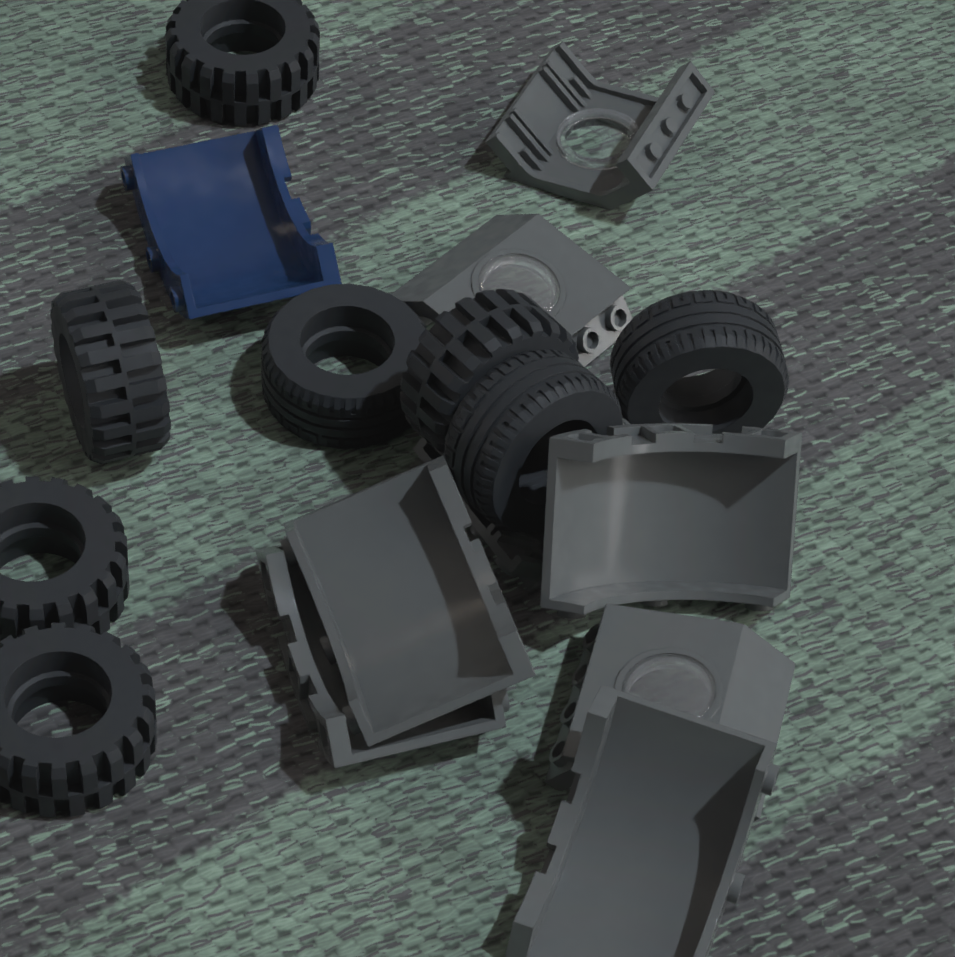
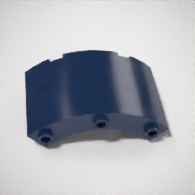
(226, 224)

